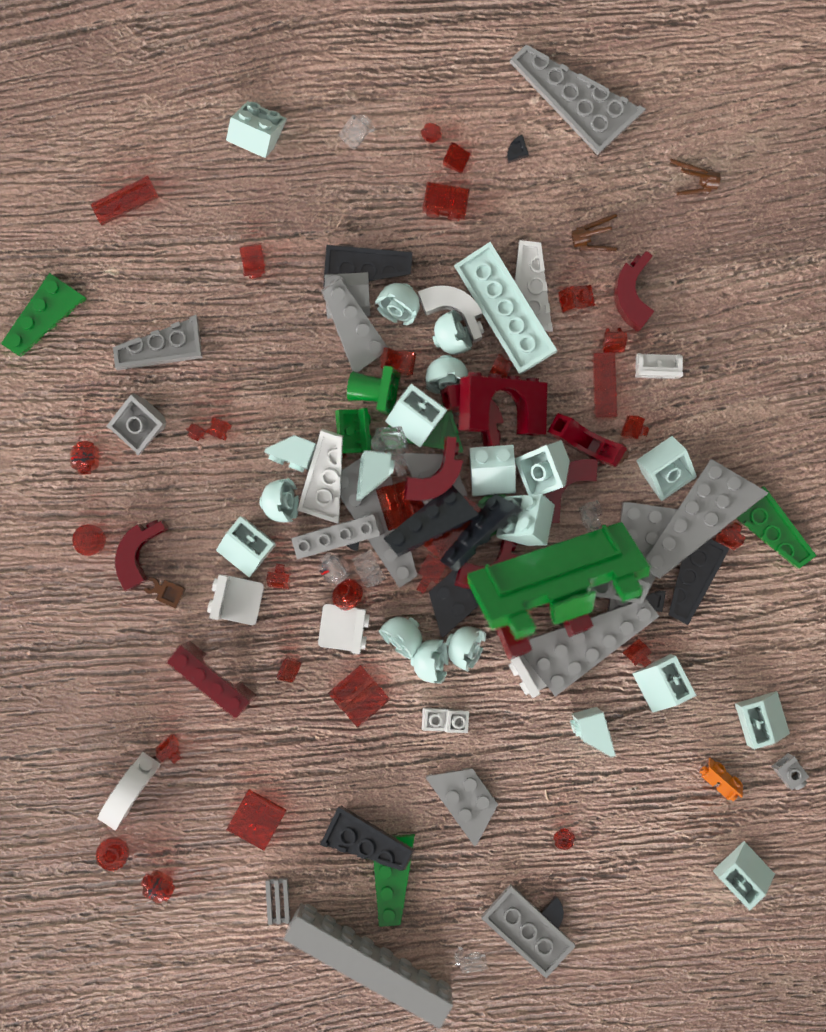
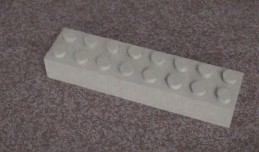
(370, 965)

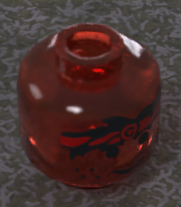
(84, 457)
(157, 886)

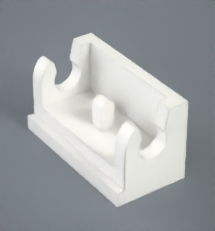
(659, 366)

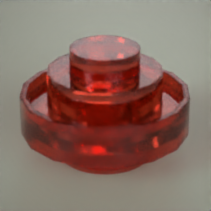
(89, 540)
(347, 594)
(112, 854)

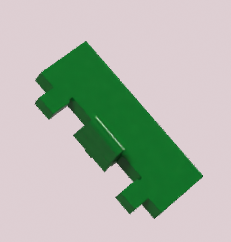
(560, 577)

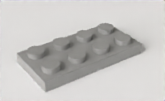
(528, 931)

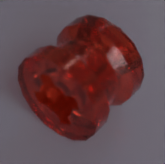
(501, 366)
(218, 428)

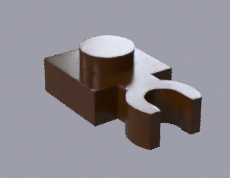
(168, 592)

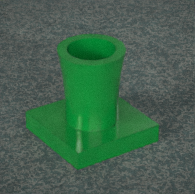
(380, 390)

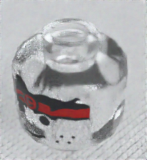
(334, 568)

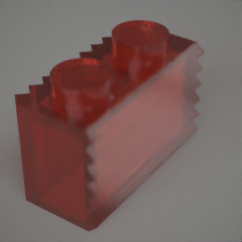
(445, 201)

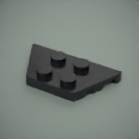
(451, 603)

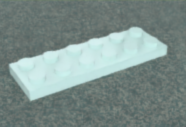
(505, 308)

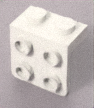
(235, 599)
(343, 628)
(531, 681)

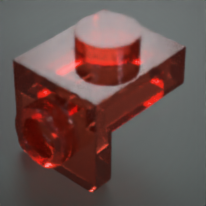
(253, 260)
(576, 298)
(400, 360)

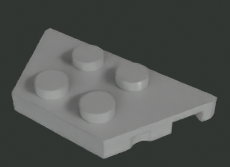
(426, 465)
(465, 799)

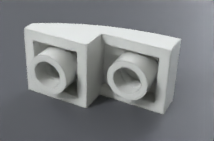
(445, 720)

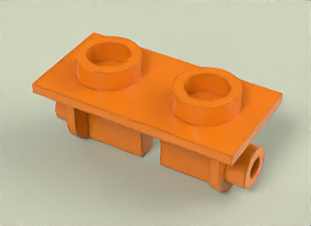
(730, 786)

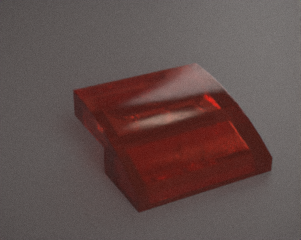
(394, 506)
(359, 696)
(256, 819)

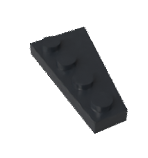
(377, 262)
(431, 521)
(478, 532)
(695, 578)
(359, 837)

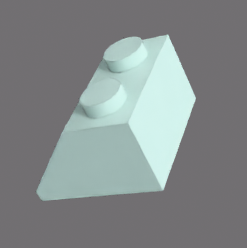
(667, 467)
(544, 468)
(492, 470)
(373, 471)
(593, 730)

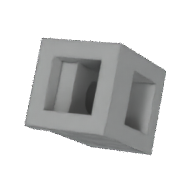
(784, 769)

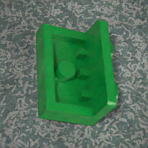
(355, 430)

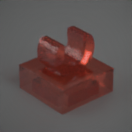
(614, 341)
(634, 427)
(731, 536)
(279, 578)
(638, 653)
(168, 749)

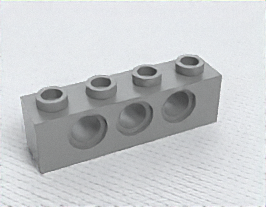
(338, 535)

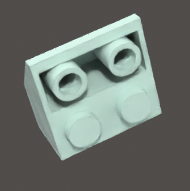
(255, 128)
(416, 415)
(294, 451)
(532, 524)
(245, 546)
(664, 683)
(762, 720)
(745, 875)

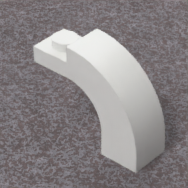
(452, 298)
(128, 790)

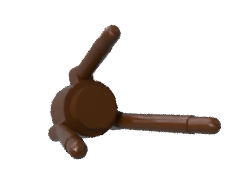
(708, 178)
(582, 235)

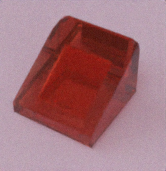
(456, 158)
(288, 670)

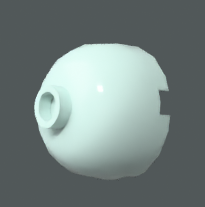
(398, 302)
(451, 334)
(444, 372)
(279, 501)
(402, 634)
(465, 646)
(430, 661)

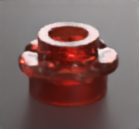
(431, 132)
(196, 432)
(568, 843)

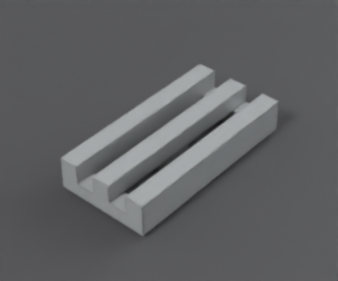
(278, 919)

